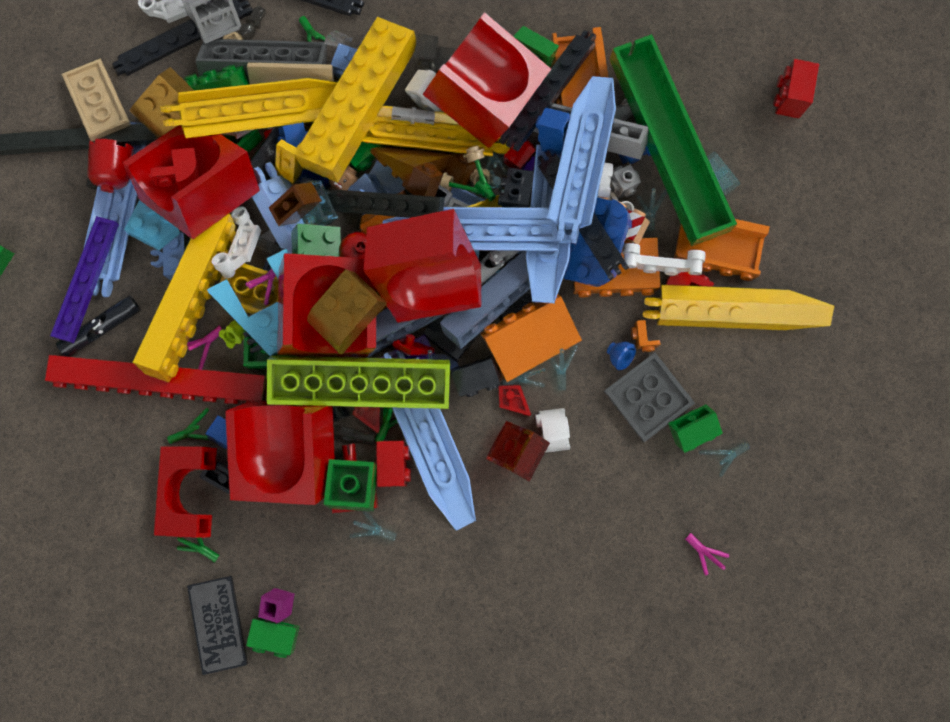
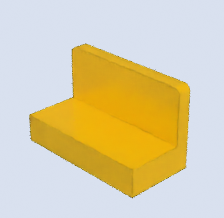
(286, 161)

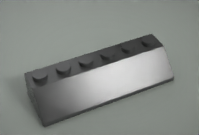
(239, 53)

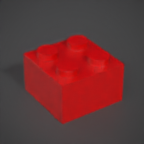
(796, 88)
(392, 464)

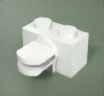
(418, 86)

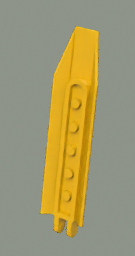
(249, 106)
(442, 136)
(737, 308)

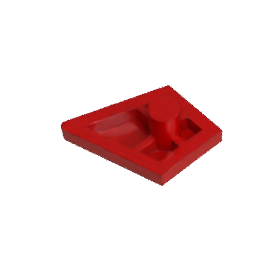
(410, 347)
(513, 399)
(369, 416)

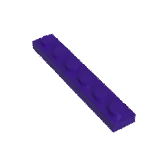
(84, 279)

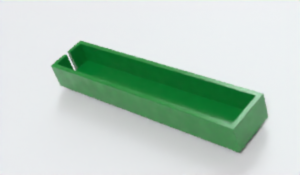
(672, 140)

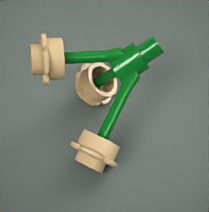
(479, 178)

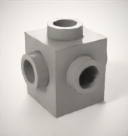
(624, 181)

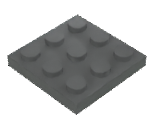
(649, 397)

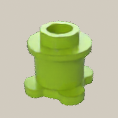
(232, 334)

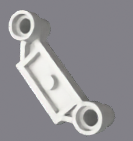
(166, 9)
(242, 245)
(670, 266)

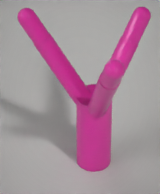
(270, 275)
(208, 339)
(702, 550)

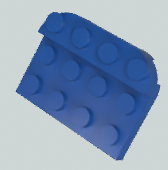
(582, 263)

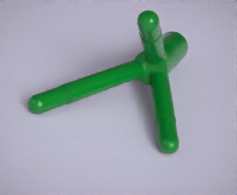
(309, 30)
(386, 425)
(187, 432)
(201, 548)

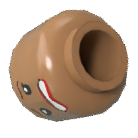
(347, 180)

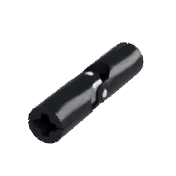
(101, 324)

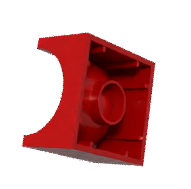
(487, 81)
(221, 185)
(423, 266)
(300, 286)
(279, 452)

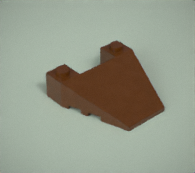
(424, 168)

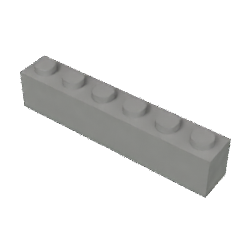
(625, 137)

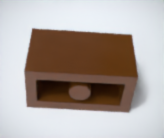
(295, 204)

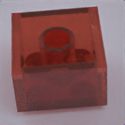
(518, 450)

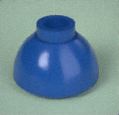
(621, 354)

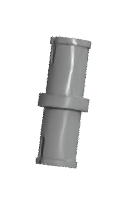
(413, 115)

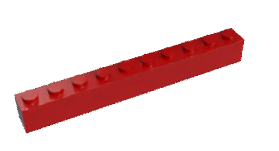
(128, 378)

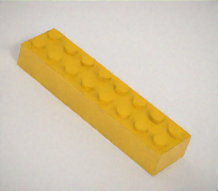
(356, 99)
(184, 302)

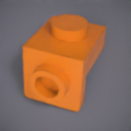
(639, 334)

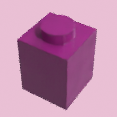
(276, 605)

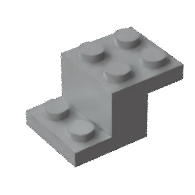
(212, 17)

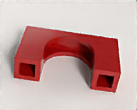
(170, 515)

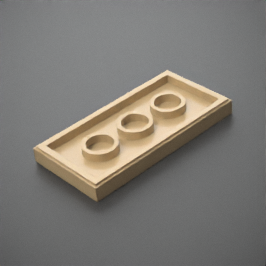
(282, 71)
(96, 100)

